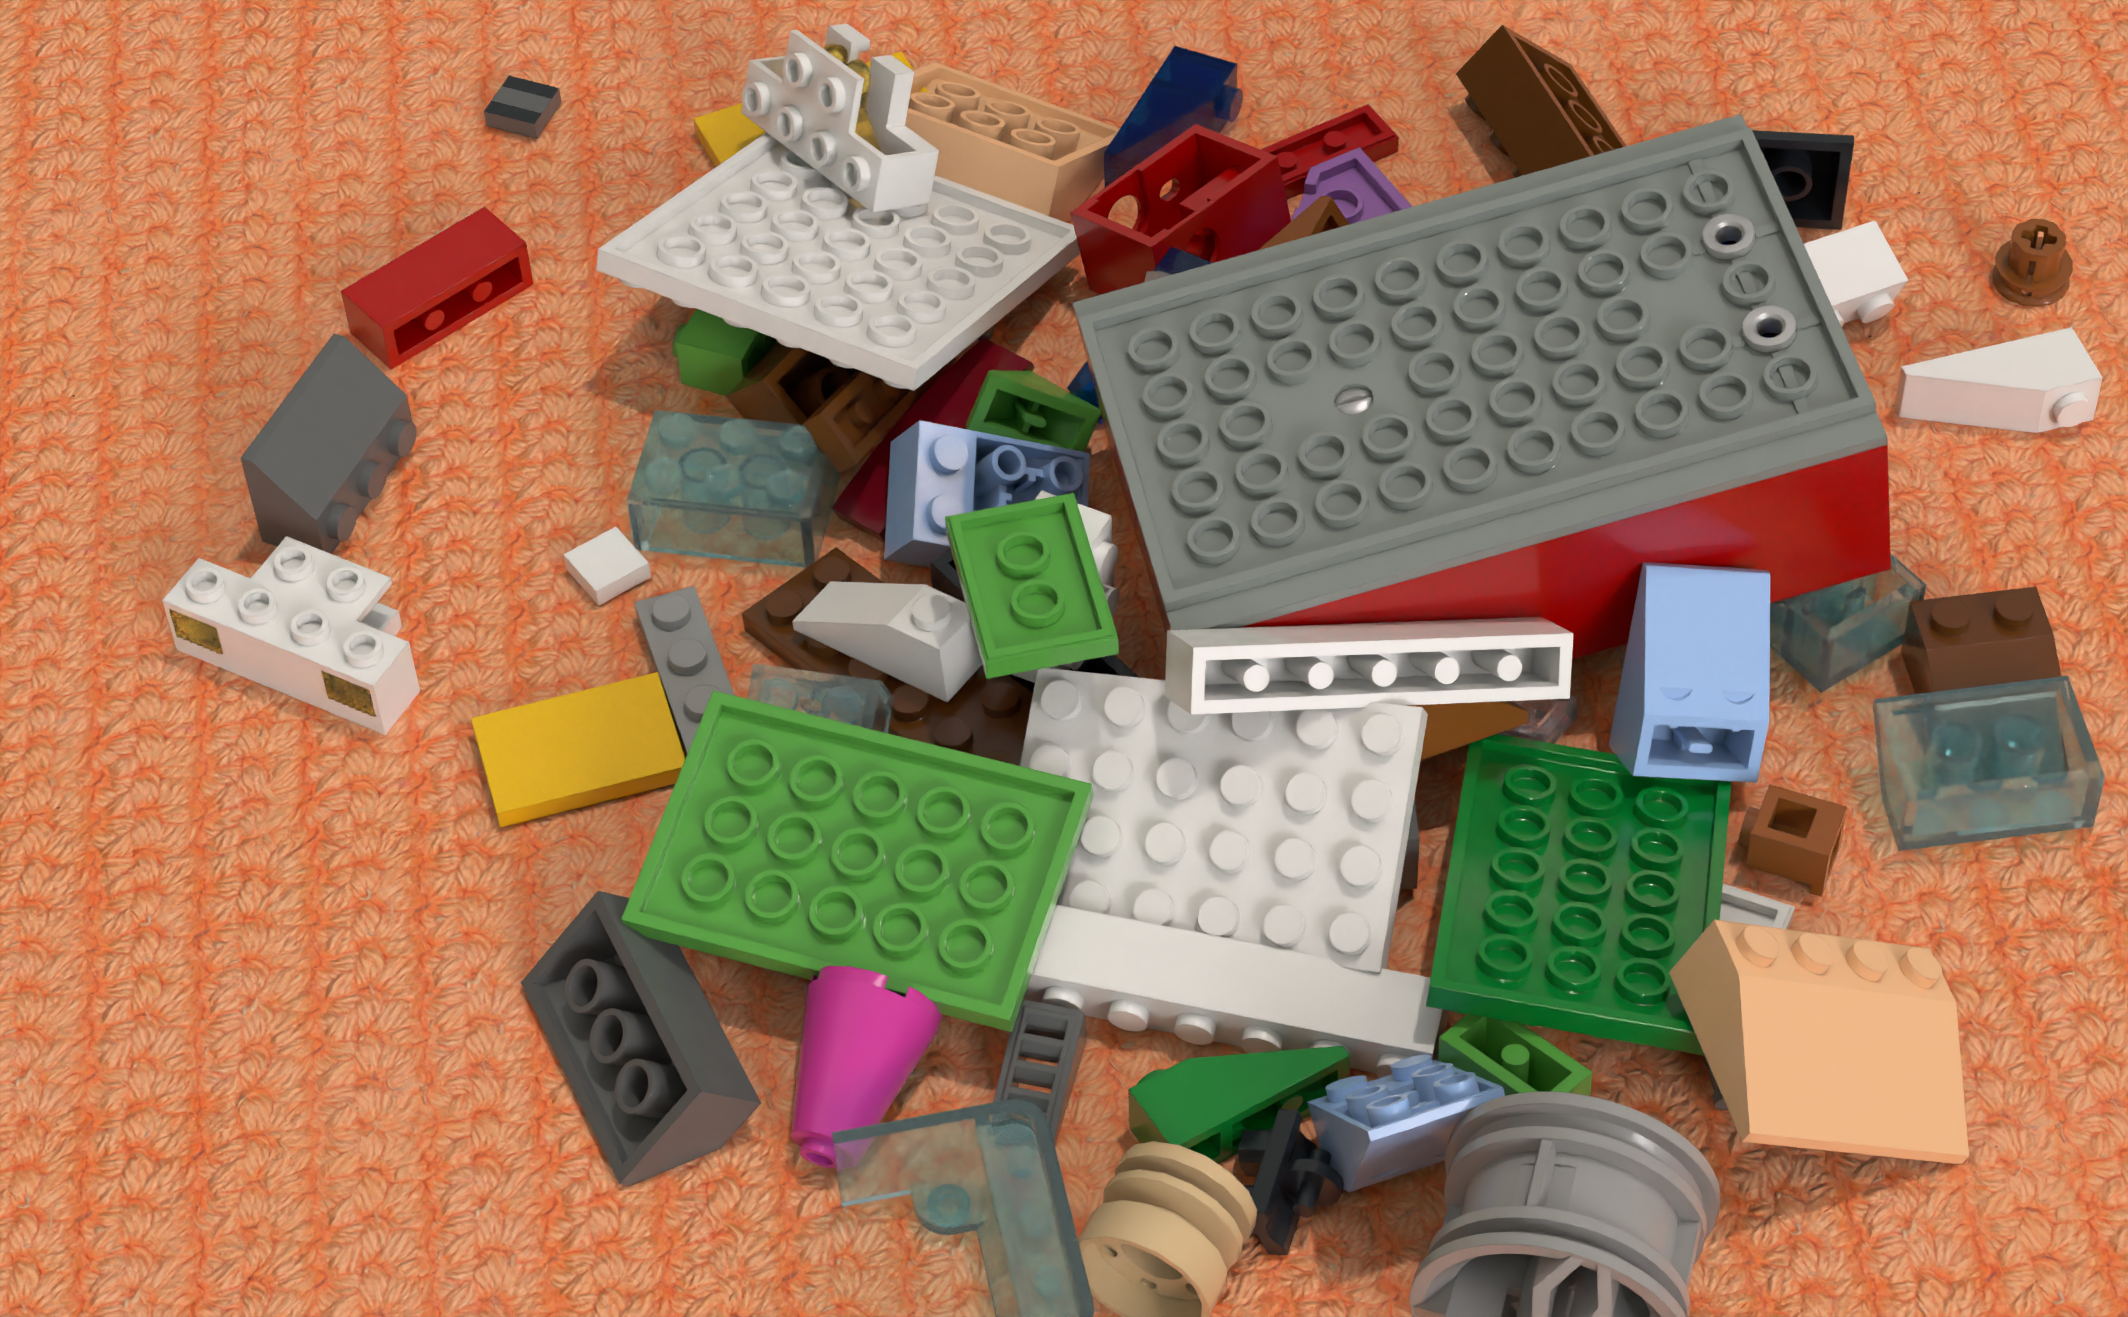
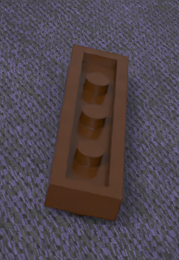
(860, 416)

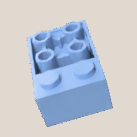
(960, 471)
(1696, 674)
(1395, 1120)

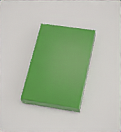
(1031, 585)

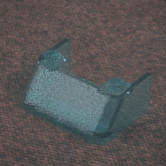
(985, 1173)

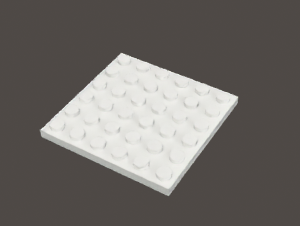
(821, 273)

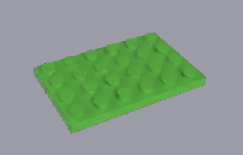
(863, 852)

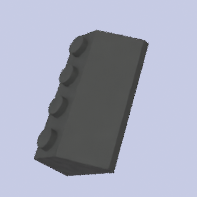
(638, 1043)

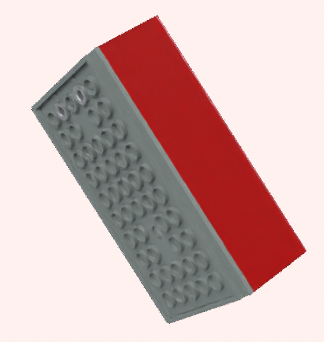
(1498, 405)

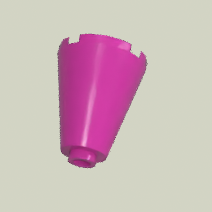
(854, 1054)

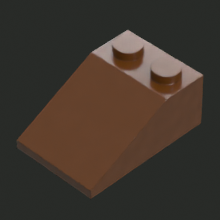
(1978, 640)

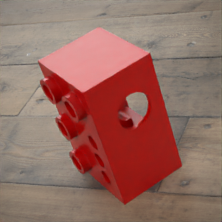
(1219, 206)

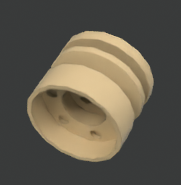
(1165, 1233)

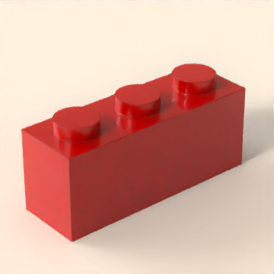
(437, 287)

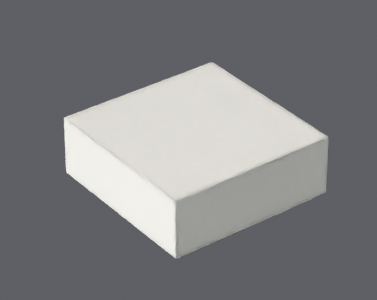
(607, 566)

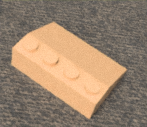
(1008, 141)
(1828, 1040)

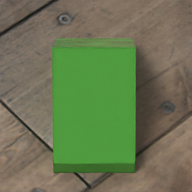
(1032, 410)

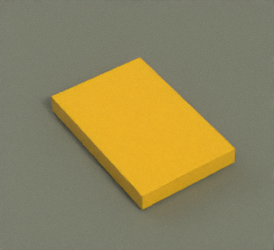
(578, 749)

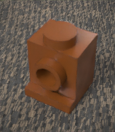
(1794, 836)

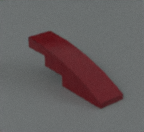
(944, 403)

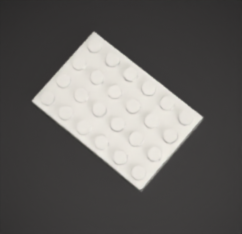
(1234, 820)

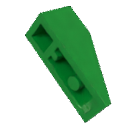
(1216, 1098)

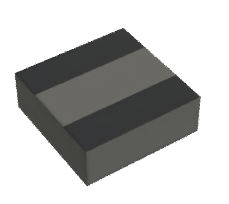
(522, 107)

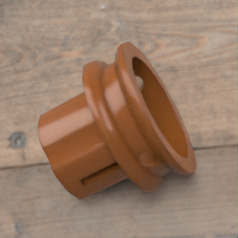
(2051, 268)

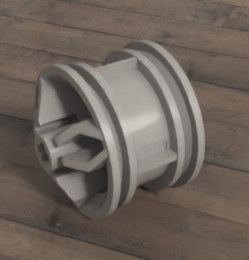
(1566, 1213)

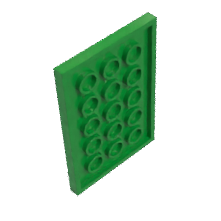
(1577, 892)

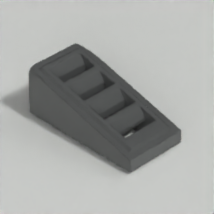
(1049, 1035)

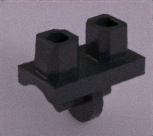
(1289, 1180)

